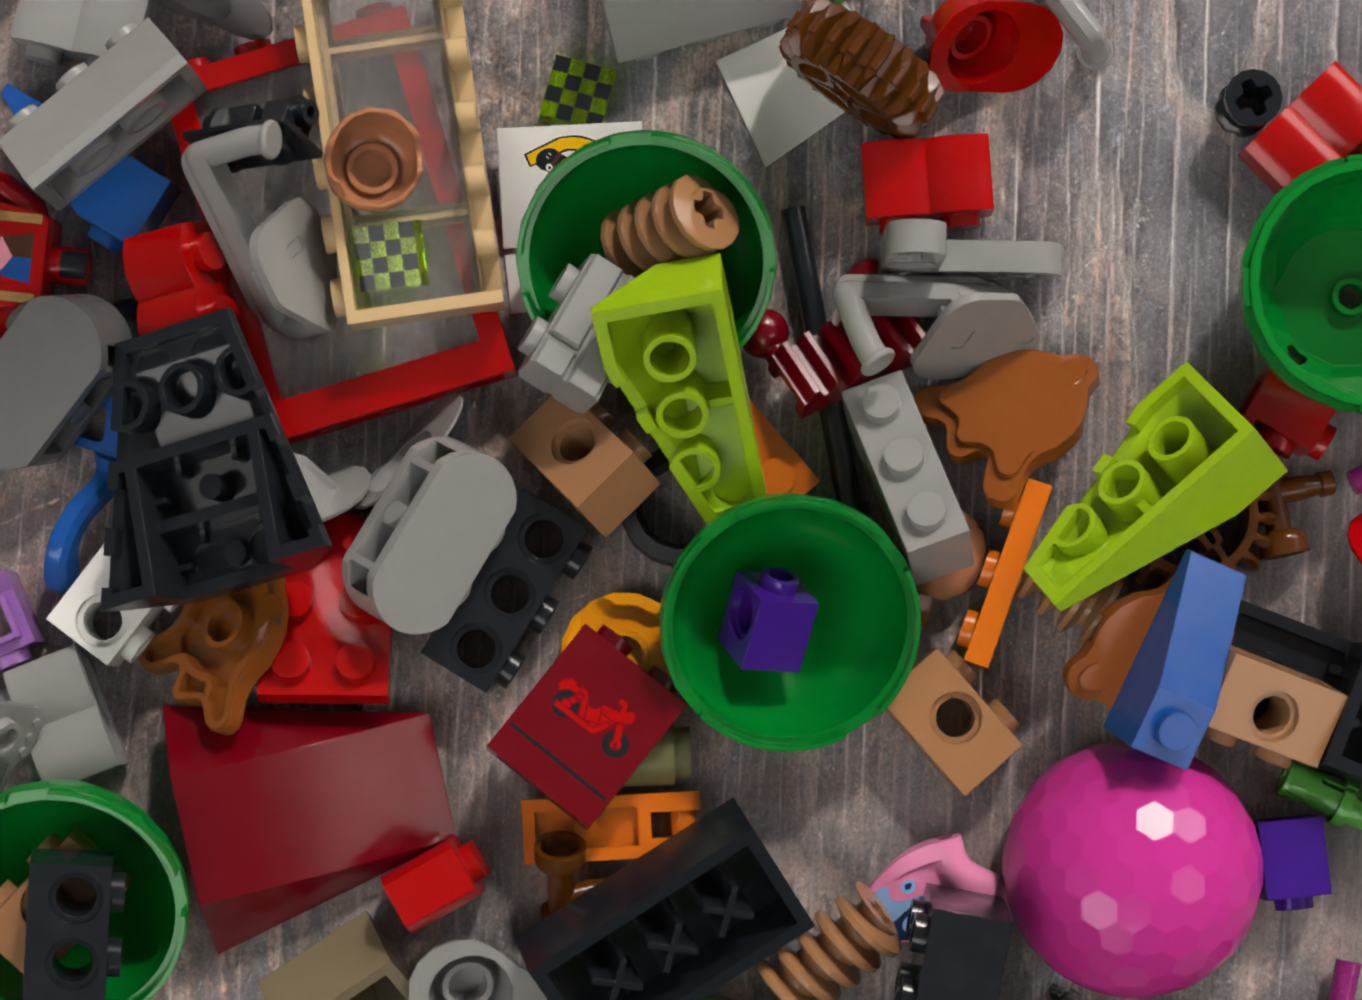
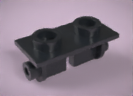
(293, 115)

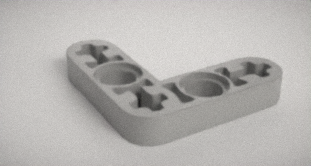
(924, 250)

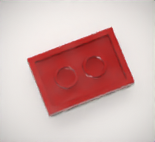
(330, 643)

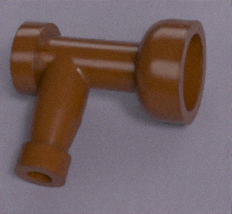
(1285, 538)
(561, 856)

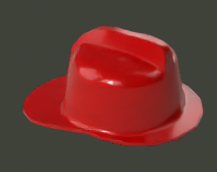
(991, 44)

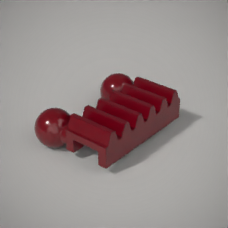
(825, 363)

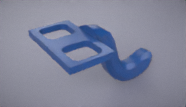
(62, 550)

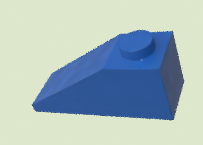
(121, 202)
(1180, 663)

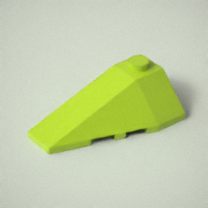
(681, 367)
(1169, 481)

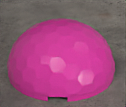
(1132, 870)

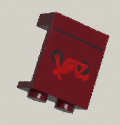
(588, 724)

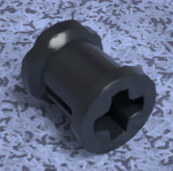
(1249, 84)

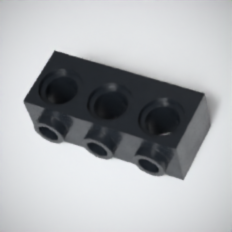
(480, 611)
(57, 922)

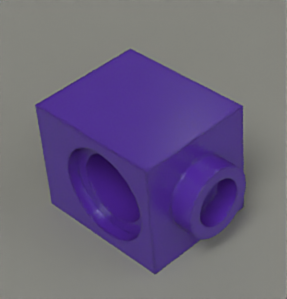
(768, 620)
(1293, 860)

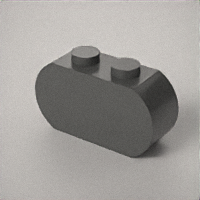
(54, 374)

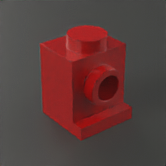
(1287, 418)

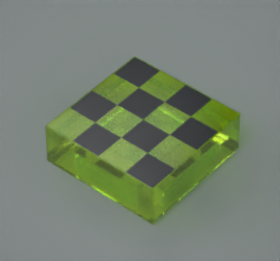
(577, 92)
(390, 256)

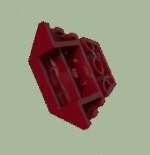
(300, 807)

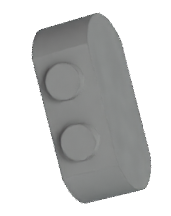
(429, 535)

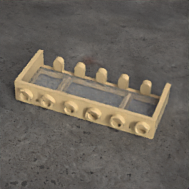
(420, 65)

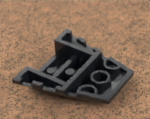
(201, 472)

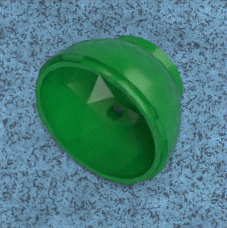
(1291, 281)

